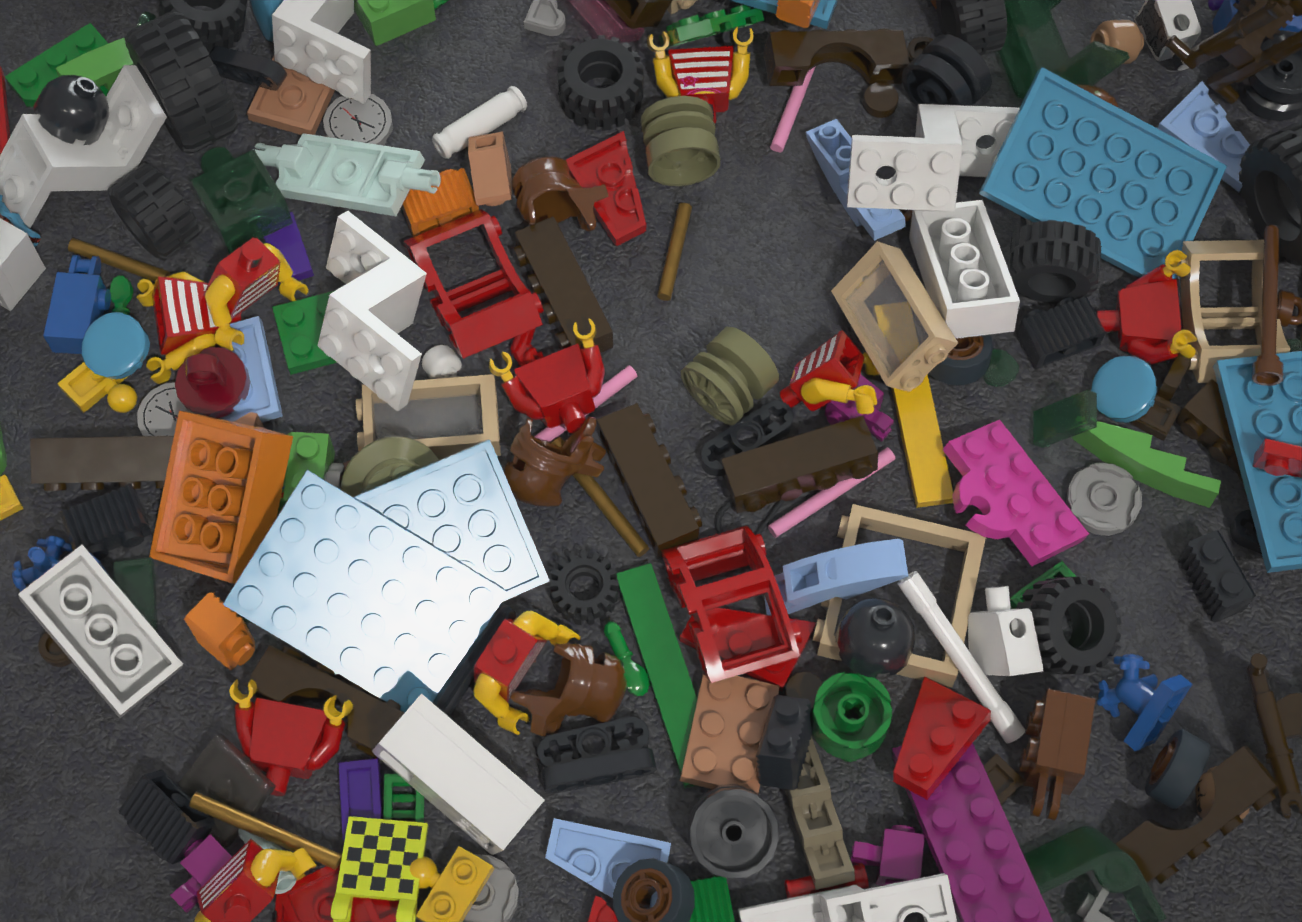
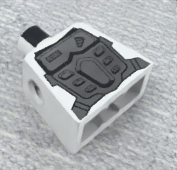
(1163, 19)

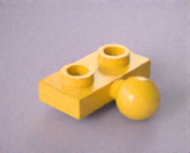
(87, 388)
(454, 889)

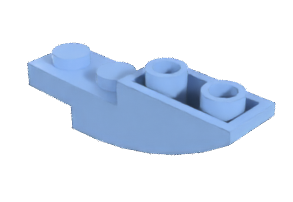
(832, 150)
(841, 573)

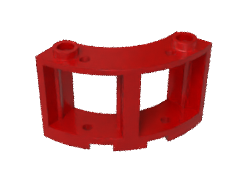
(490, 324)
(719, 555)

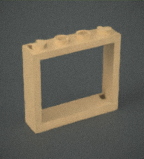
(971, 543)

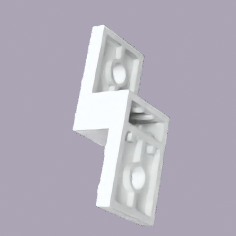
(851, 903)

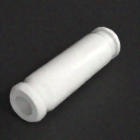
(479, 121)

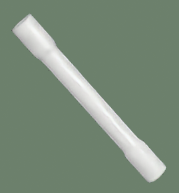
(926, 605)

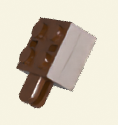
(1056, 748)

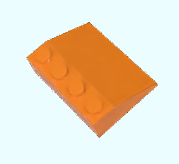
(219, 495)

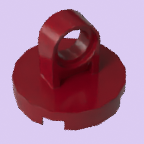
(212, 382)

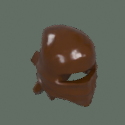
(547, 190)
(543, 468)
(583, 688)

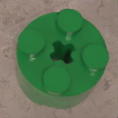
(851, 737)

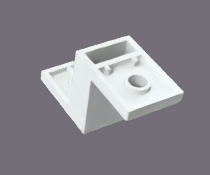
(310, 44)
(930, 161)
(40, 163)
(372, 310)

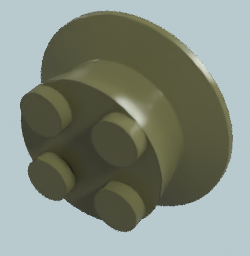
(384, 462)

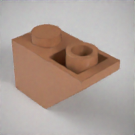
(490, 169)

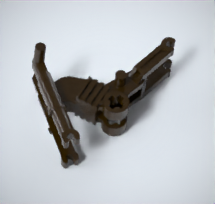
(1242, 42)
(1277, 723)

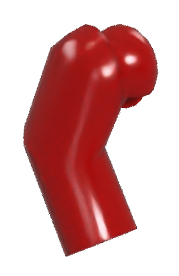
(523, 350)

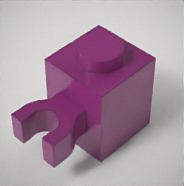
(877, 422)
(897, 856)
(201, 862)

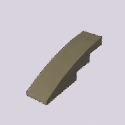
(819, 825)

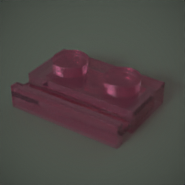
(606, 20)

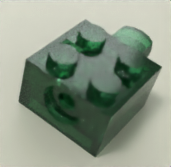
(239, 197)

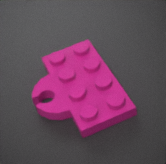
(1010, 495)

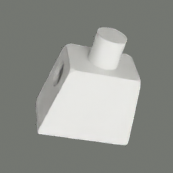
(1003, 637)

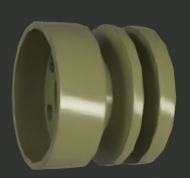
(680, 141)
(730, 375)

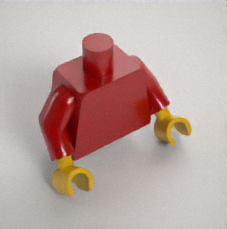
(1150, 314)
(557, 386)
(286, 736)

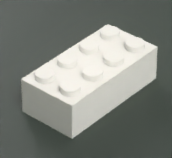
(965, 269)
(100, 631)

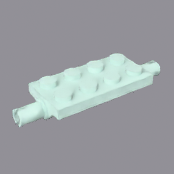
(348, 173)

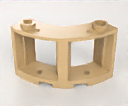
(1197, 319)

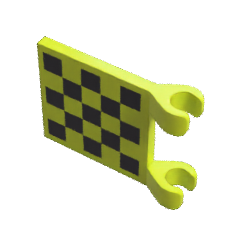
(378, 865)

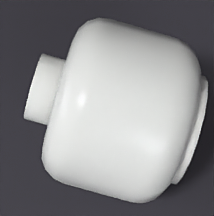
(441, 362)

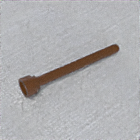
(1268, 367)

